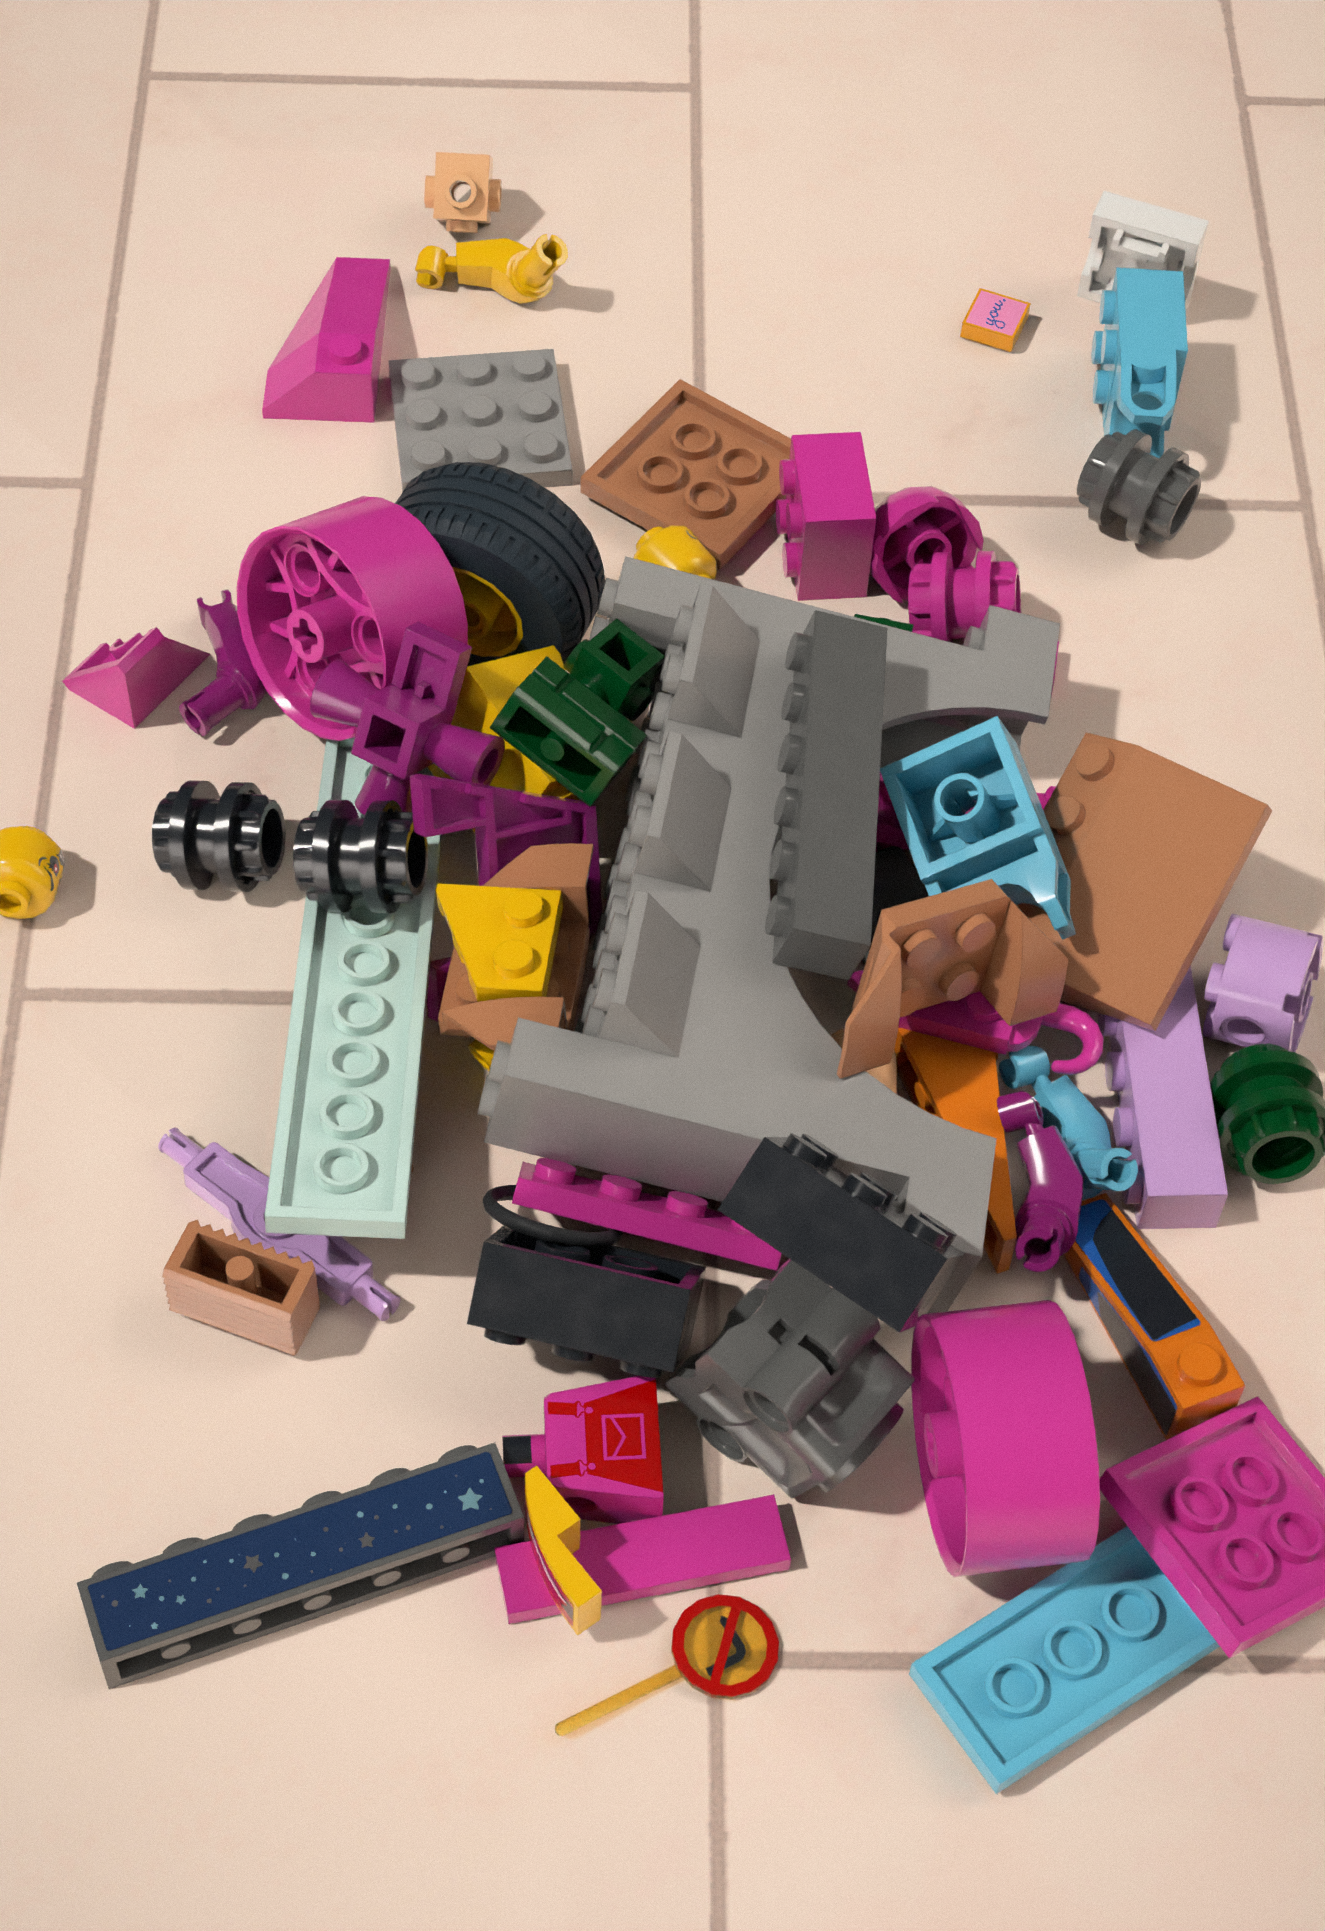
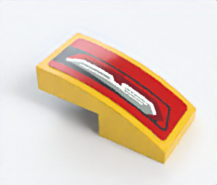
(554, 1538)

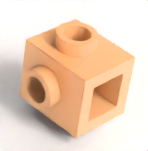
(454, 171)

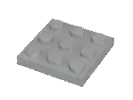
(481, 410)

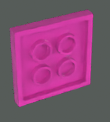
(1230, 1522)

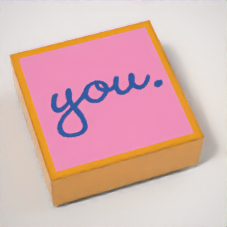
(995, 320)

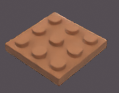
(694, 468)

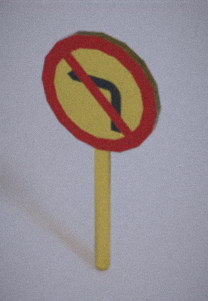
(717, 1647)

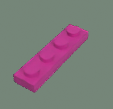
(622, 1206)

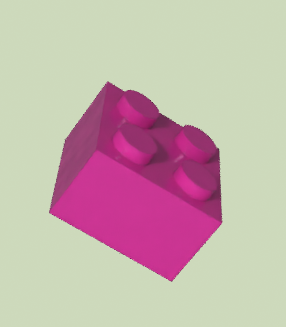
(826, 516)

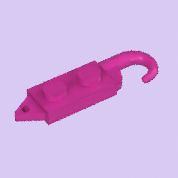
(979, 1025)

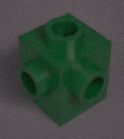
(617, 668)

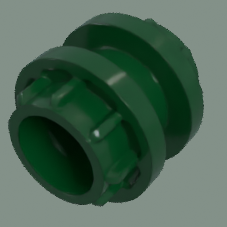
(1269, 1113)

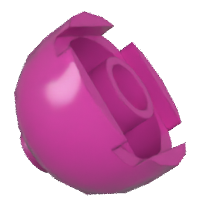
(914, 527)

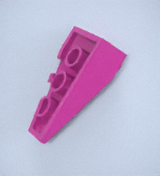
(335, 348)

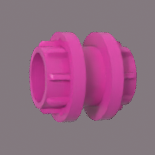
(950, 600)

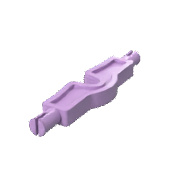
(241, 1197)

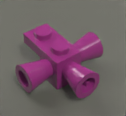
(409, 720)

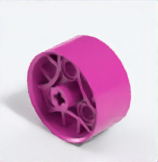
(341, 591)
(1005, 1438)

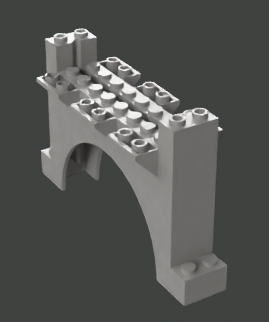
(689, 1025)

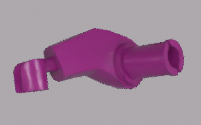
(236, 678)
(1053, 1201)

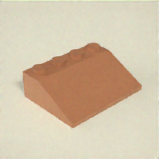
(1147, 872)

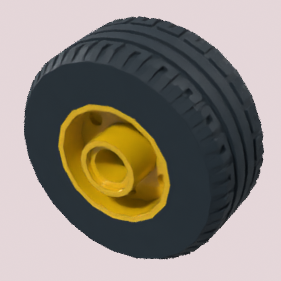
(517, 555)

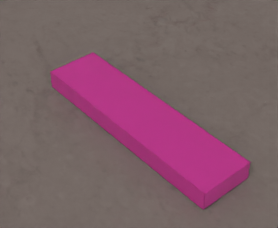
(655, 1556)

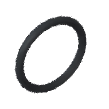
(540, 1230)

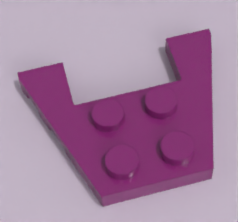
(504, 828)

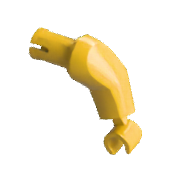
(498, 264)

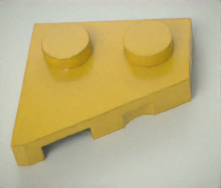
(503, 936)

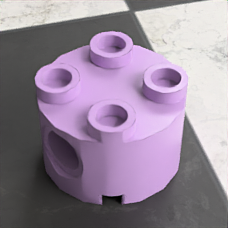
(1263, 985)

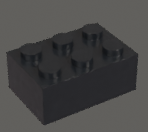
(843, 1229)
(587, 1301)

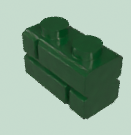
(567, 731)

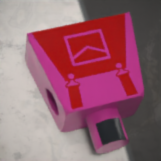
(598, 1450)

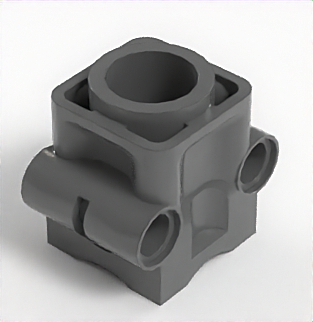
(795, 1383)

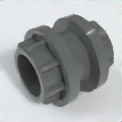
(1133, 484)

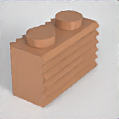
(242, 1287)

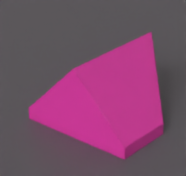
(134, 675)

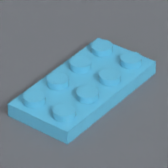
(1061, 1659)

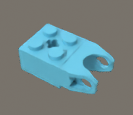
(1140, 352)
(998, 839)

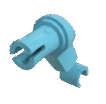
(1076, 1120)

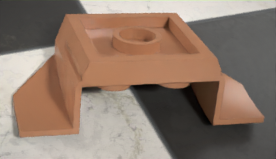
(539, 867)
(942, 953)

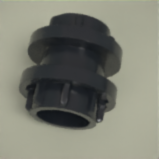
(227, 835)
(364, 856)

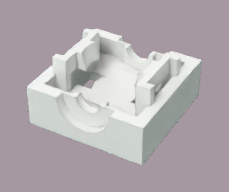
(1140, 237)

